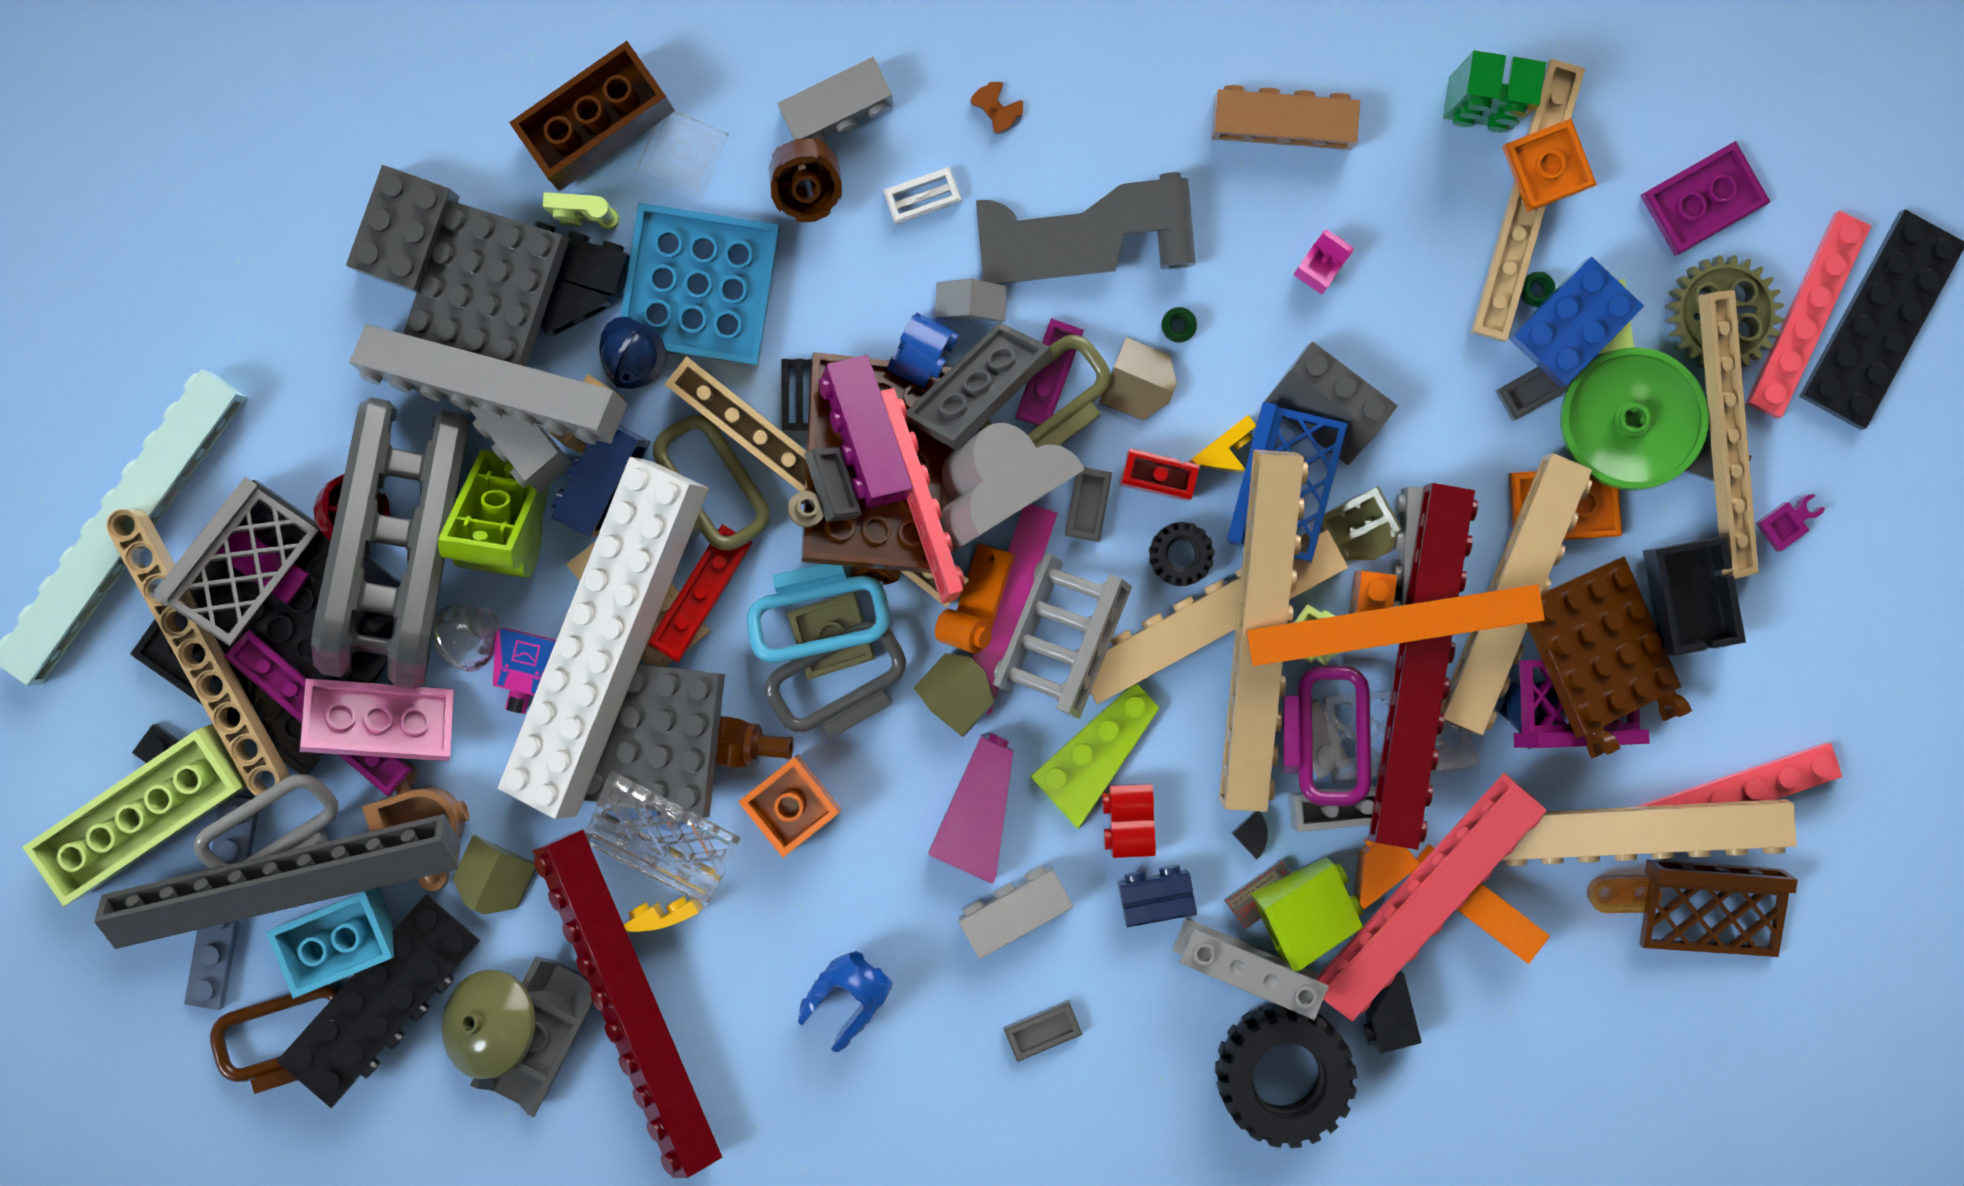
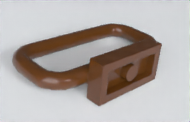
(268, 1073)

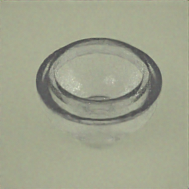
(465, 635)

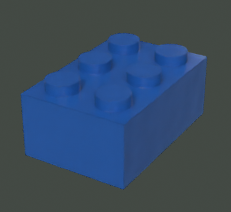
(1576, 322)

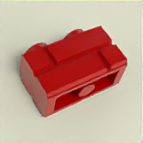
(1159, 475)

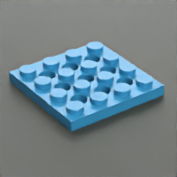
(725, 233)

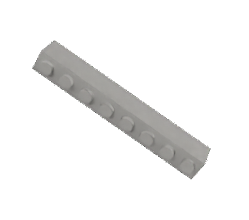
(489, 384)

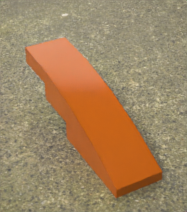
(1500, 920)

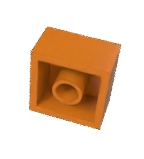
(790, 805)

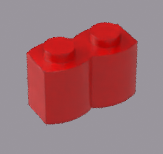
(1130, 820)

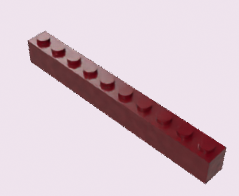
(1421, 671)
(626, 1004)

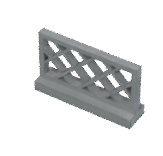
(210, 541)

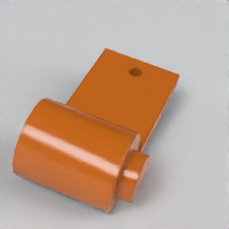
(973, 621)

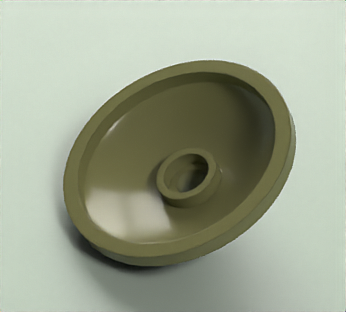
(501, 1029)

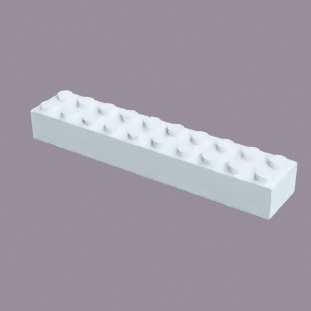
(602, 638)

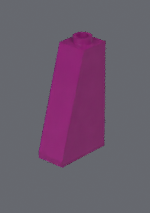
(975, 817)

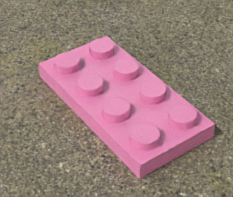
(376, 720)

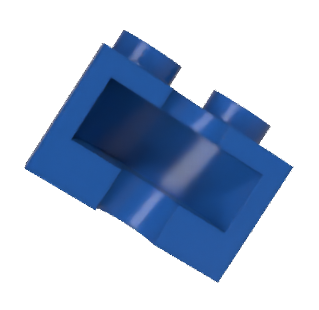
(921, 350)

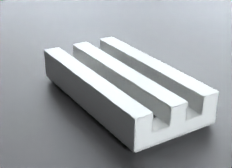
(925, 209)

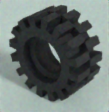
(1203, 554)

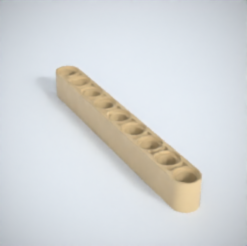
(182, 644)

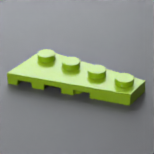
(1091, 758)

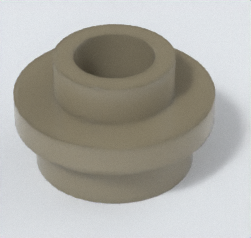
(801, 518)

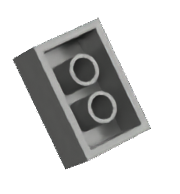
(400, 228)

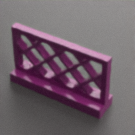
(1561, 734)

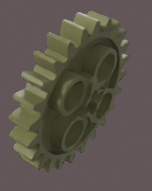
(1723, 277)

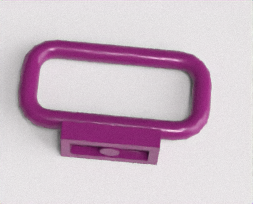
(1299, 736)

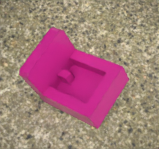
(1323, 261)

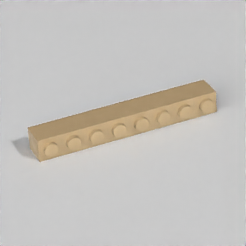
(1526, 561)
(1197, 623)
(1658, 831)

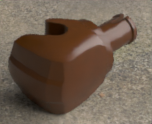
(744, 744)

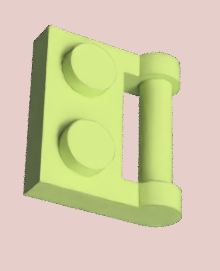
(575, 208)

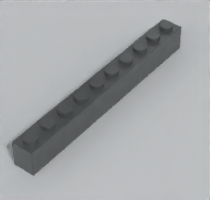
(278, 881)

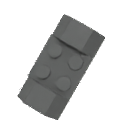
(560, 1007)

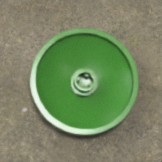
(1634, 418)

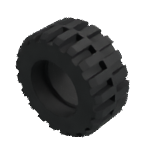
(1310, 1114)

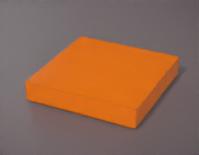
(1549, 165)

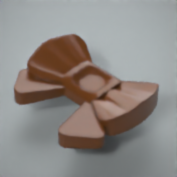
(1001, 116)

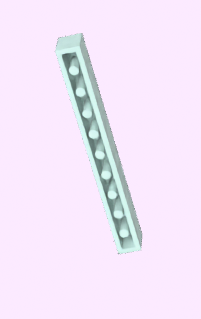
(94, 562)

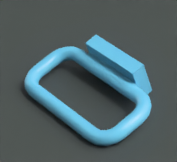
(813, 584)

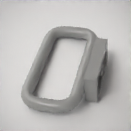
(307, 834)

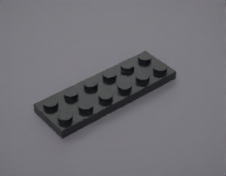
(1882, 319)

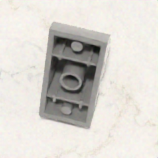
(997, 477)

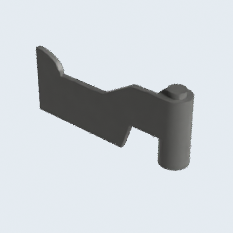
(1090, 239)

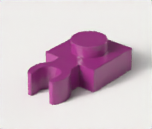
(1787, 523)

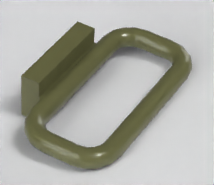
(1079, 411)
(703, 523)

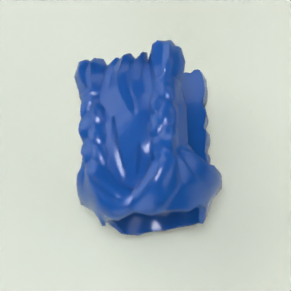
(858, 977)

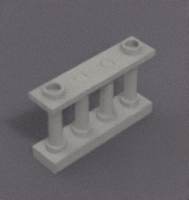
(1084, 661)
(1248, 968)

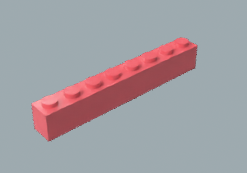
(1430, 896)

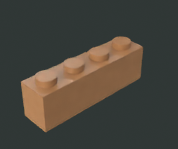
(1285, 118)

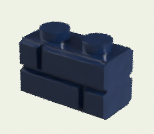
(1157, 896)

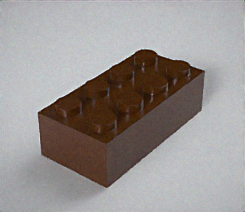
(592, 116)

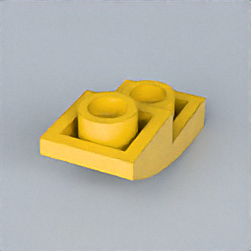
(652, 918)

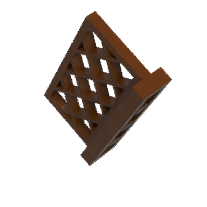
(1713, 878)

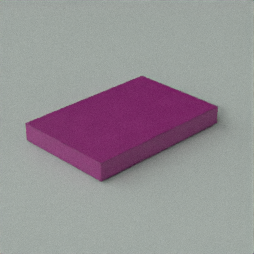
(1705, 198)

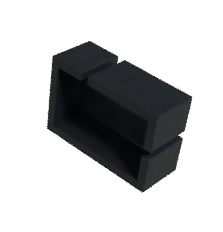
(1689, 599)

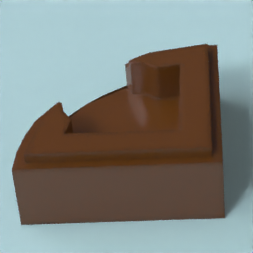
(881, 575)

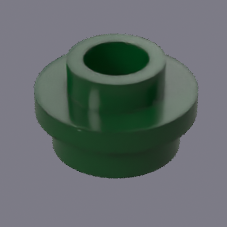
(1546, 283)
(1184, 315)

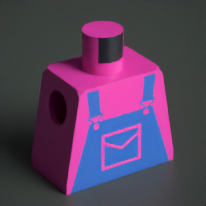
(520, 665)

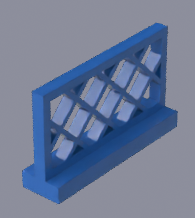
(1265, 438)

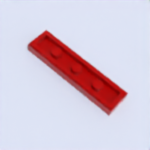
(697, 598)

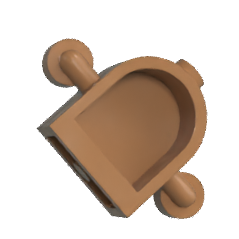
(417, 805)

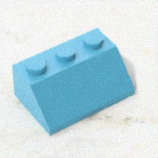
(333, 941)

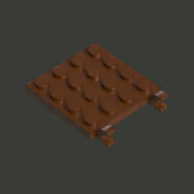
(1604, 653)

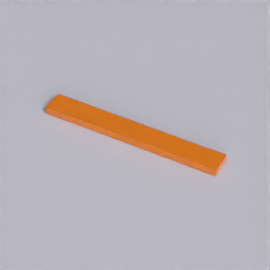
(1395, 625)

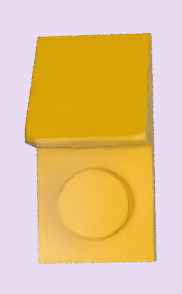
(1219, 456)

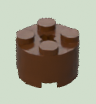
(805, 161)

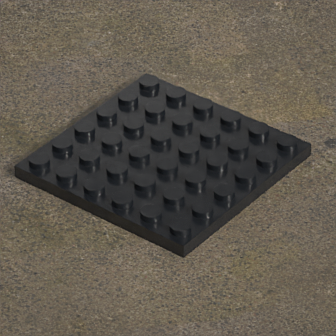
(279, 625)

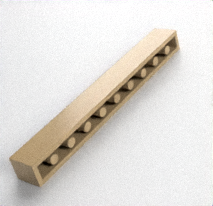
(755, 435)
(1262, 603)

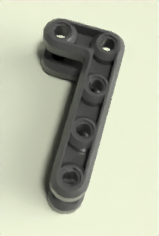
(360, 525)

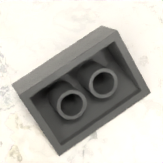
(1330, 390)

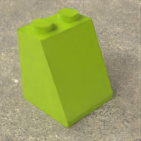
(1308, 912)

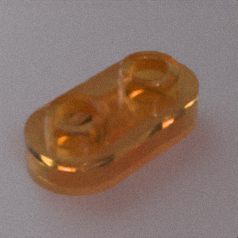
(1621, 893)

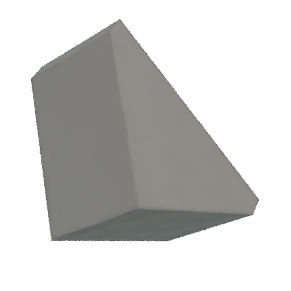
(970, 300)

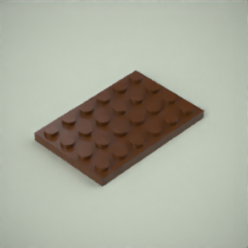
(884, 534)

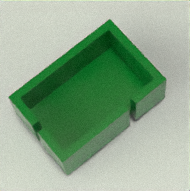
(1480, 97)

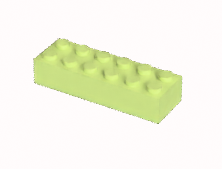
(136, 815)

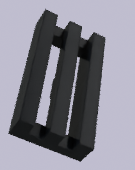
(785, 393)

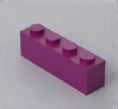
(865, 432)

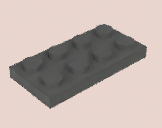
(978, 385)

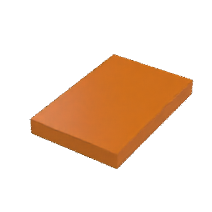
(1598, 512)

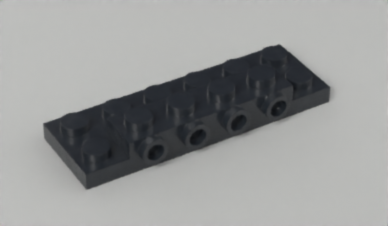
(379, 1003)

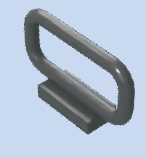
(851, 707)

